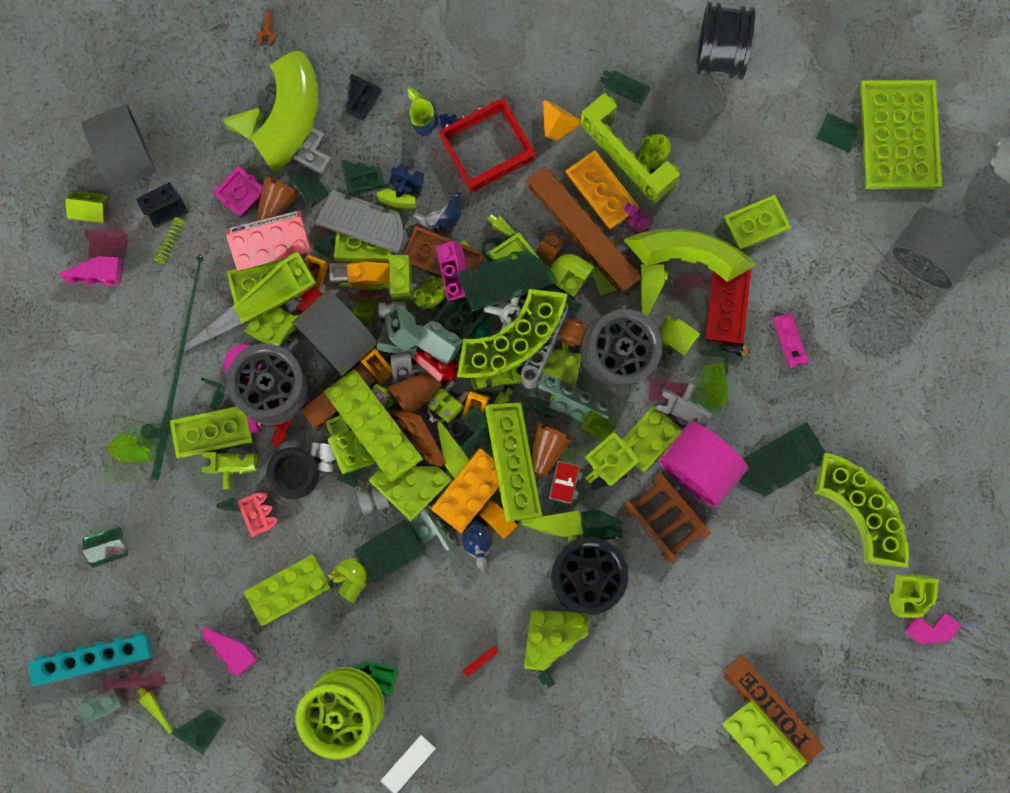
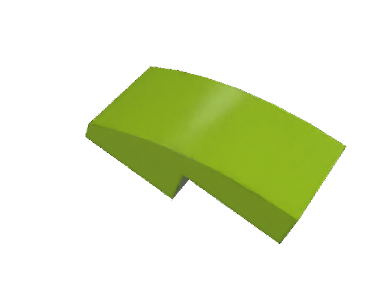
(389, 197)

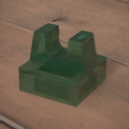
(324, 246)

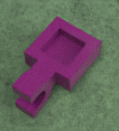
(638, 218)

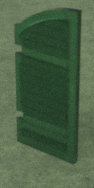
(504, 279)
(782, 460)

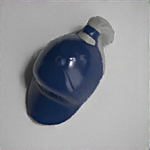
(441, 218)
(477, 541)

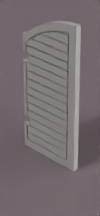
(362, 221)

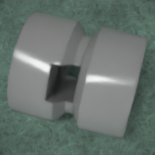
(372, 499)

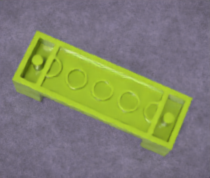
(596, 121)

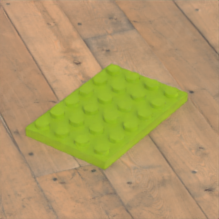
(900, 134)

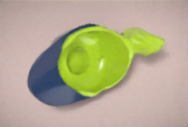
(422, 113)

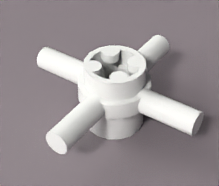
(504, 309)

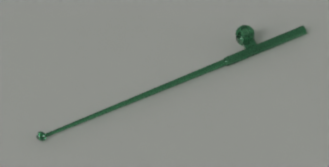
(162, 434)

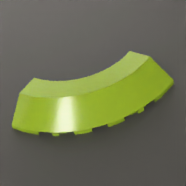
(690, 246)
(516, 341)
(869, 507)

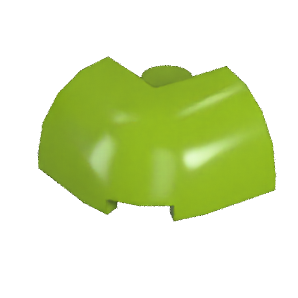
(571, 273)
(677, 335)
(913, 595)

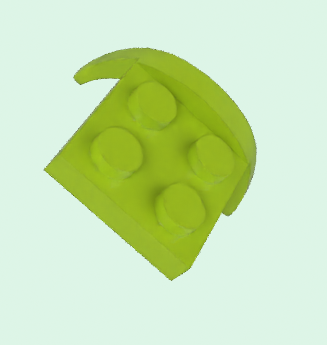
(272, 327)

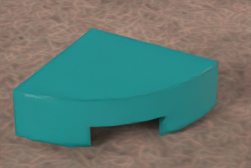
(483, 330)

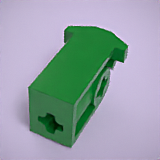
(383, 675)

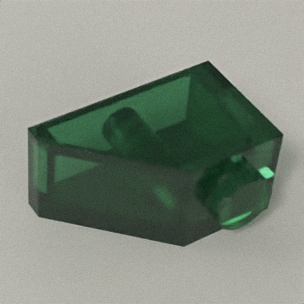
(601, 525)

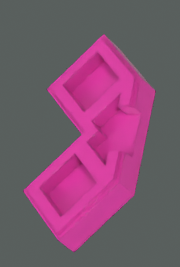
(942, 630)

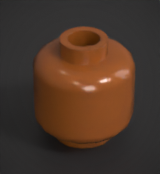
(572, 332)

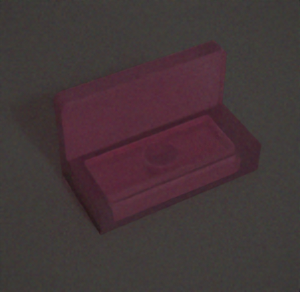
(107, 243)

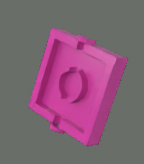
(239, 192)

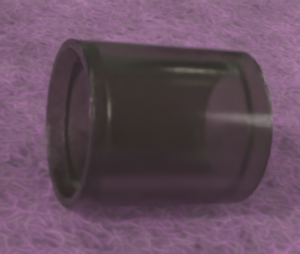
(456, 422)

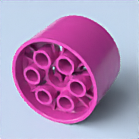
(703, 464)

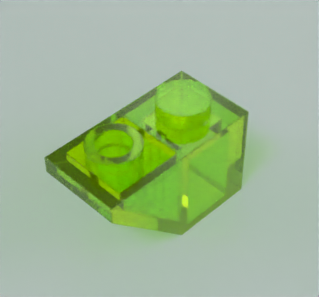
(715, 384)
(127, 450)

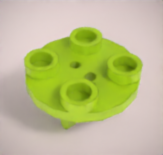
(654, 151)
(430, 293)

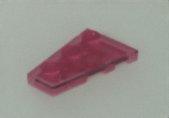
(133, 681)

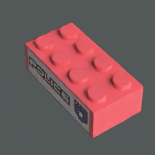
(268, 240)

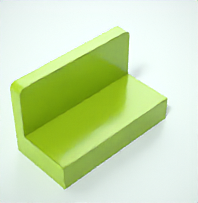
(86, 206)

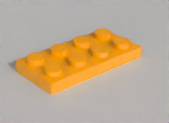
(600, 189)
(468, 491)

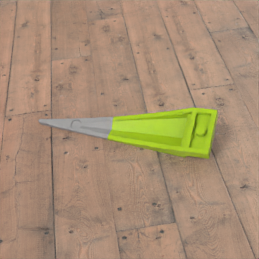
(280, 286)

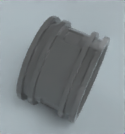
(647, 338)
(247, 364)

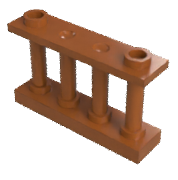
(685, 515)

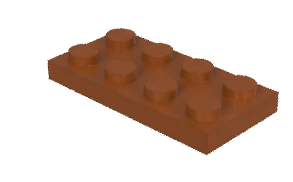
(424, 255)

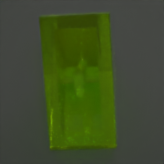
(366, 311)
(596, 426)

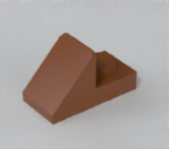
(550, 247)

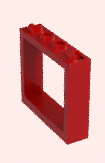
(500, 170)

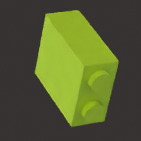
(401, 278)

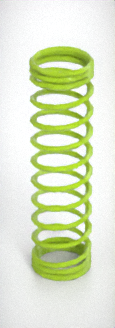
(178, 221)

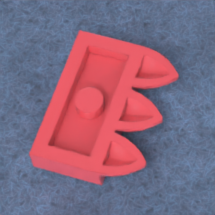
(255, 514)

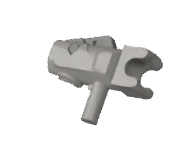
(684, 407)

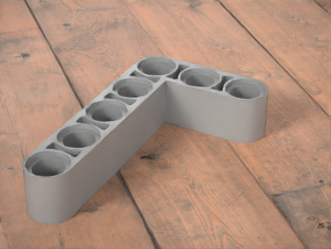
(543, 353)

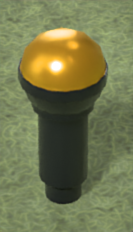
(741, 349)

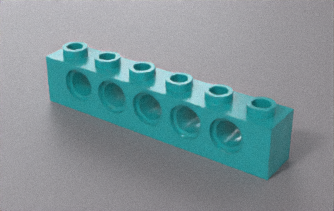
(40, 671)

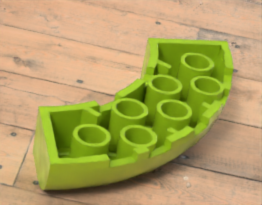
(292, 112)

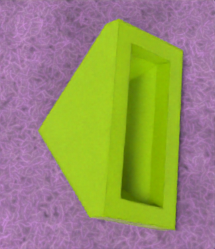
(244, 123)

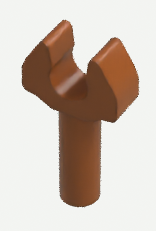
(267, 30)

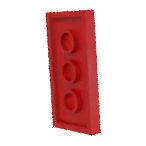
(728, 308)

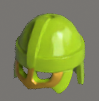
(353, 577)

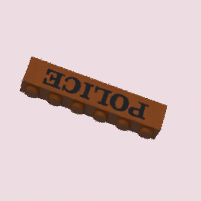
(754, 687)

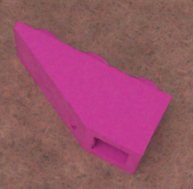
(451, 261)
(97, 270)
(235, 653)

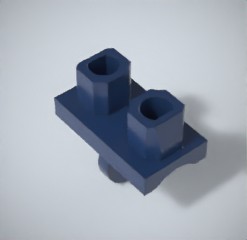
(405, 181)

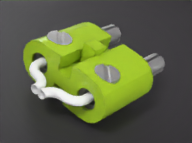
(444, 404)

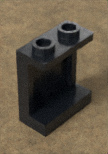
(162, 204)

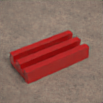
(480, 661)

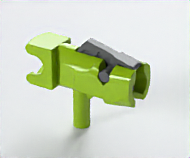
(497, 382)
(233, 461)

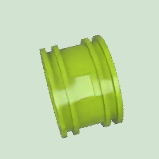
(327, 720)

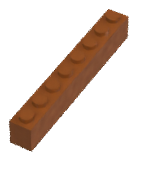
(583, 231)

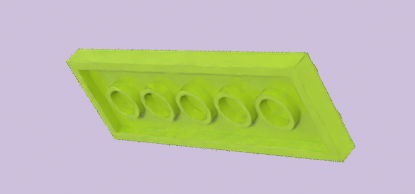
(373, 425)
(513, 461)

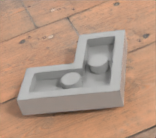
(310, 156)
(403, 368)

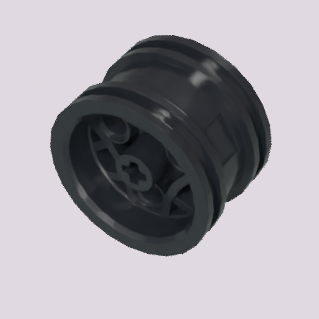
(725, 40)
(591, 565)

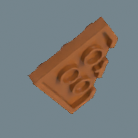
(418, 435)

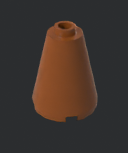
(275, 199)
(415, 391)
(548, 448)

